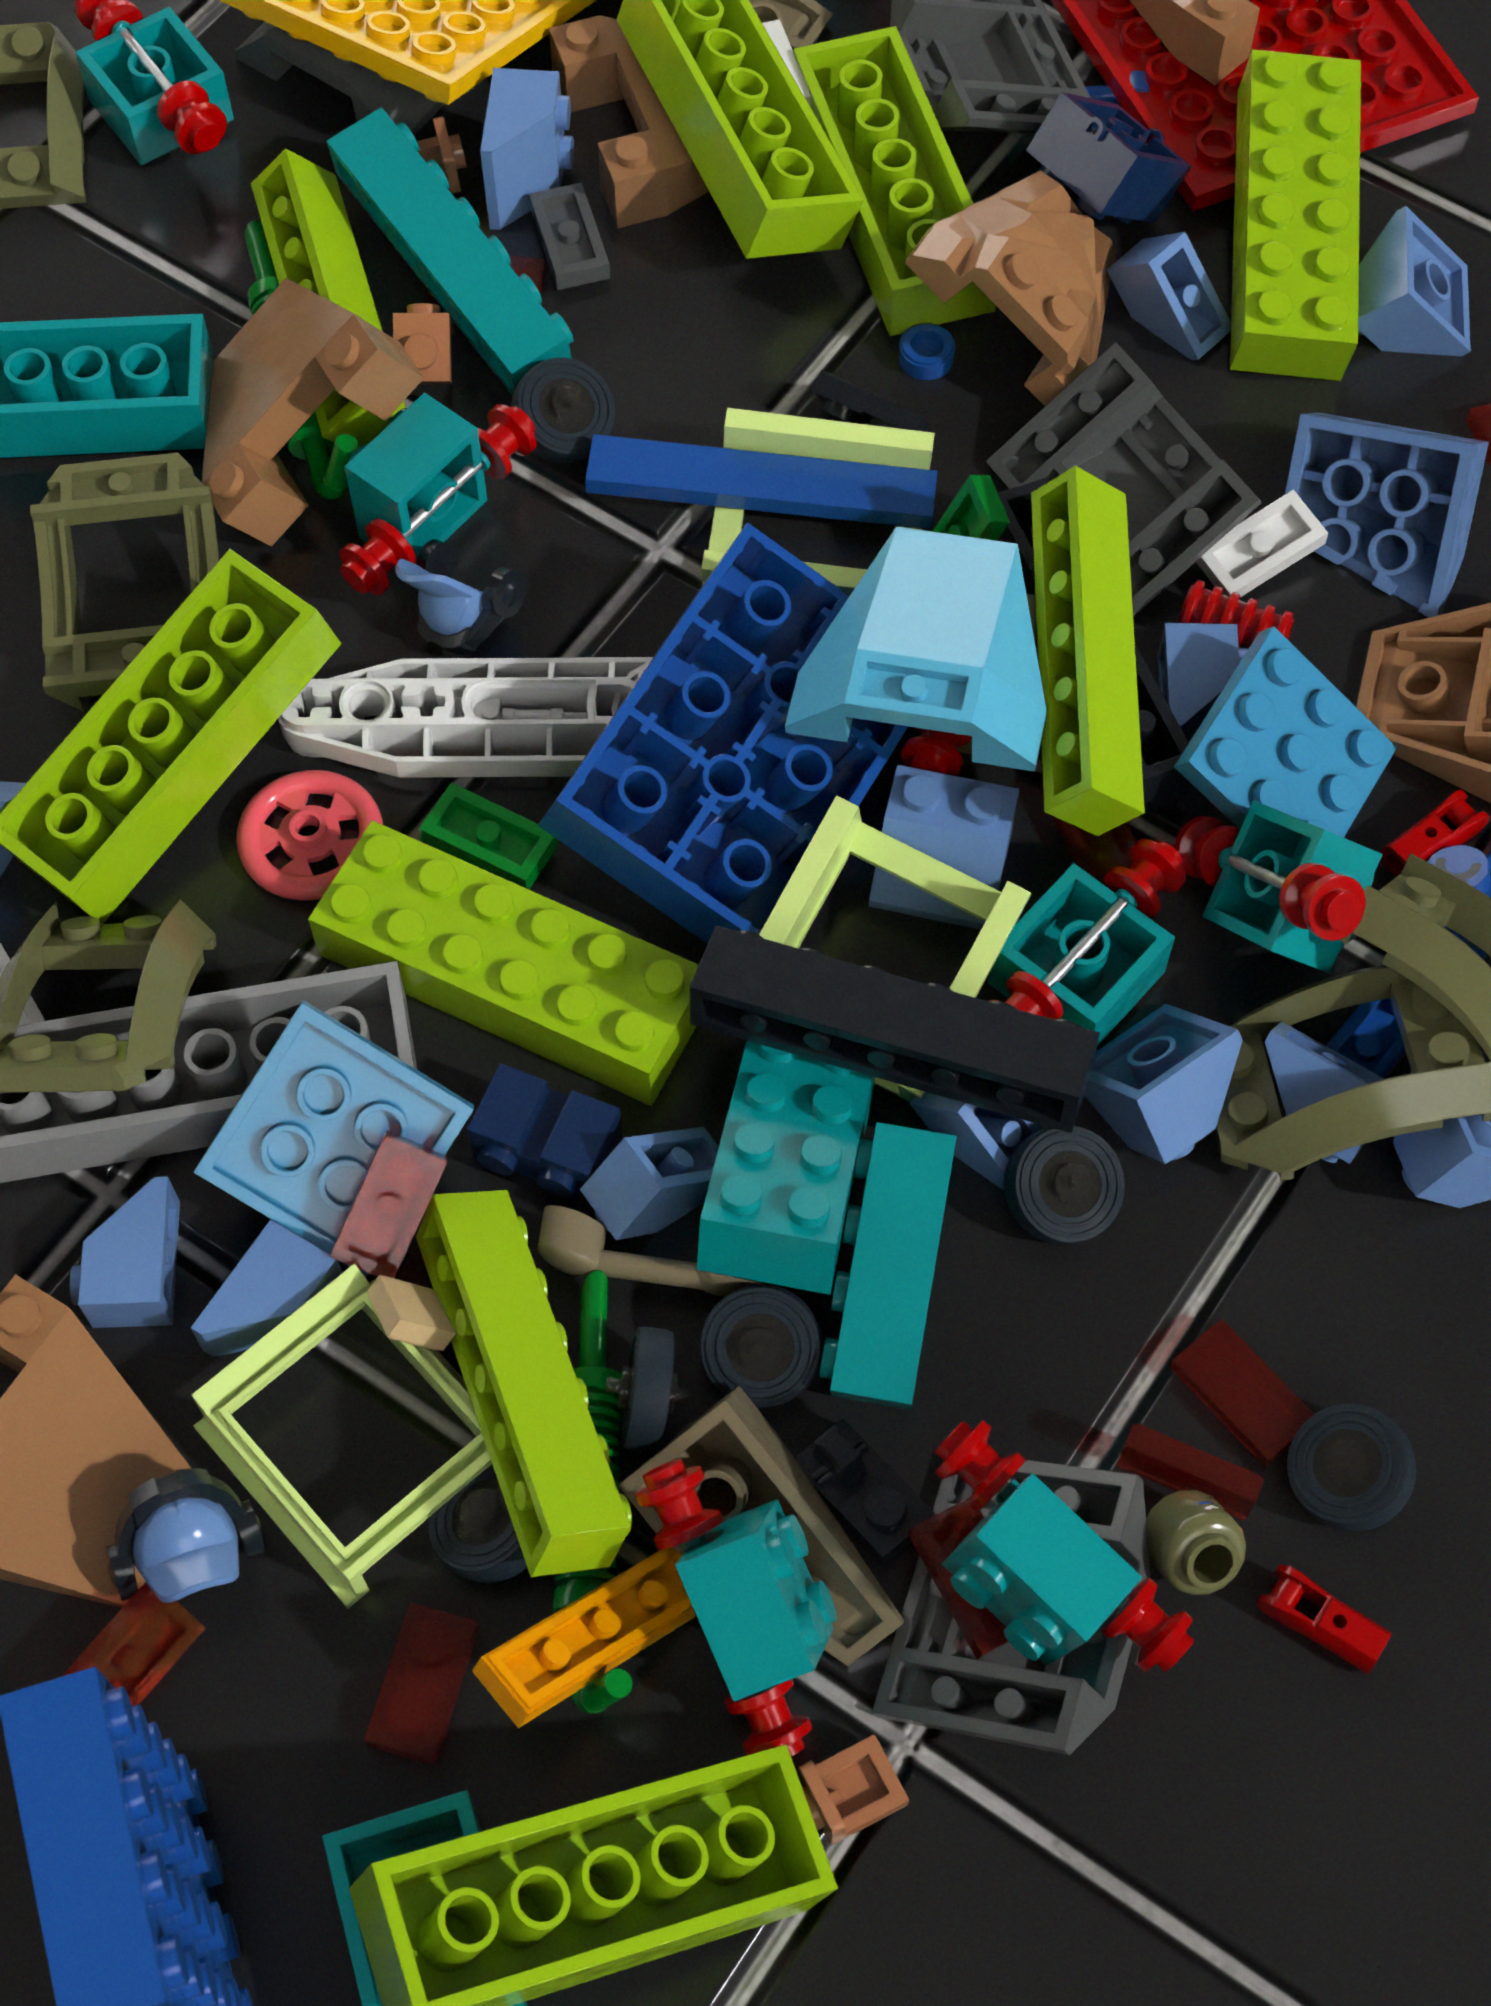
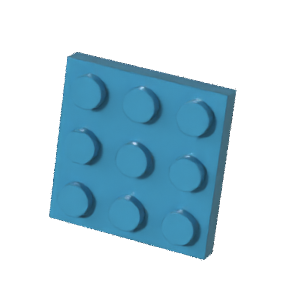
(1285, 742)
(316, 1121)

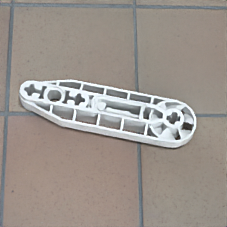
(462, 715)

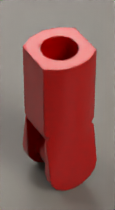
(1433, 834)
(1334, 1627)

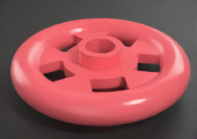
(291, 793)

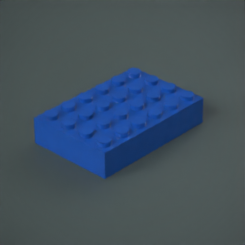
(693, 777)
(117, 1850)

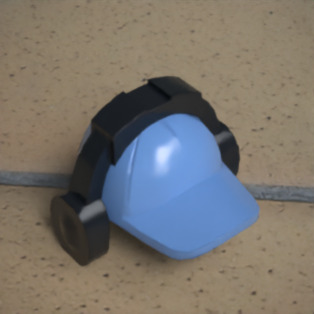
(455, 613)
(182, 1536)

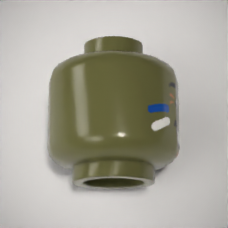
(1194, 1542)

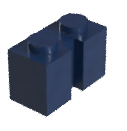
(542, 1132)

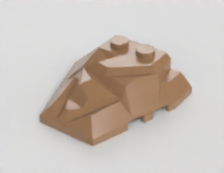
(1036, 264)

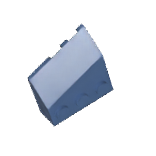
(1390, 501)

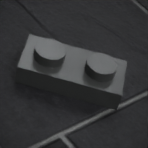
(569, 236)

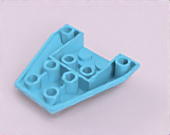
(931, 644)

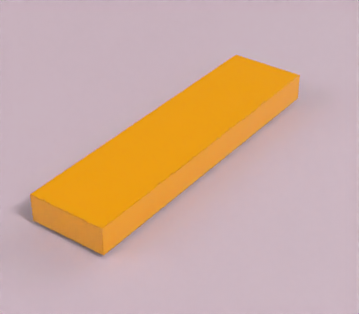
(586, 1638)

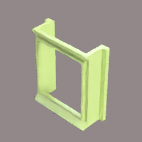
(814, 439)
(845, 834)
(265, 1361)

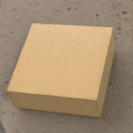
(410, 1313)

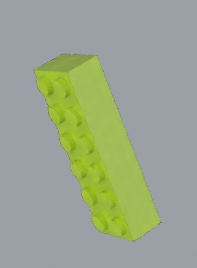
(744, 124)
(899, 163)
(1296, 216)
(166, 735)
(510, 961)
(593, 1887)

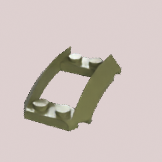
(52, 171)
(96, 493)
(1409, 925)
(99, 1062)
(1445, 1080)

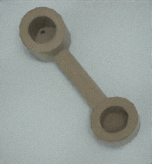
(576, 1247)

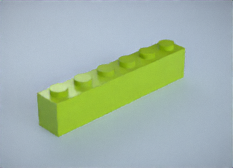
(317, 250)
(1086, 653)
(523, 1384)

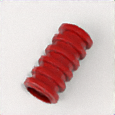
(1213, 607)

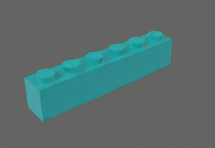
(447, 248)

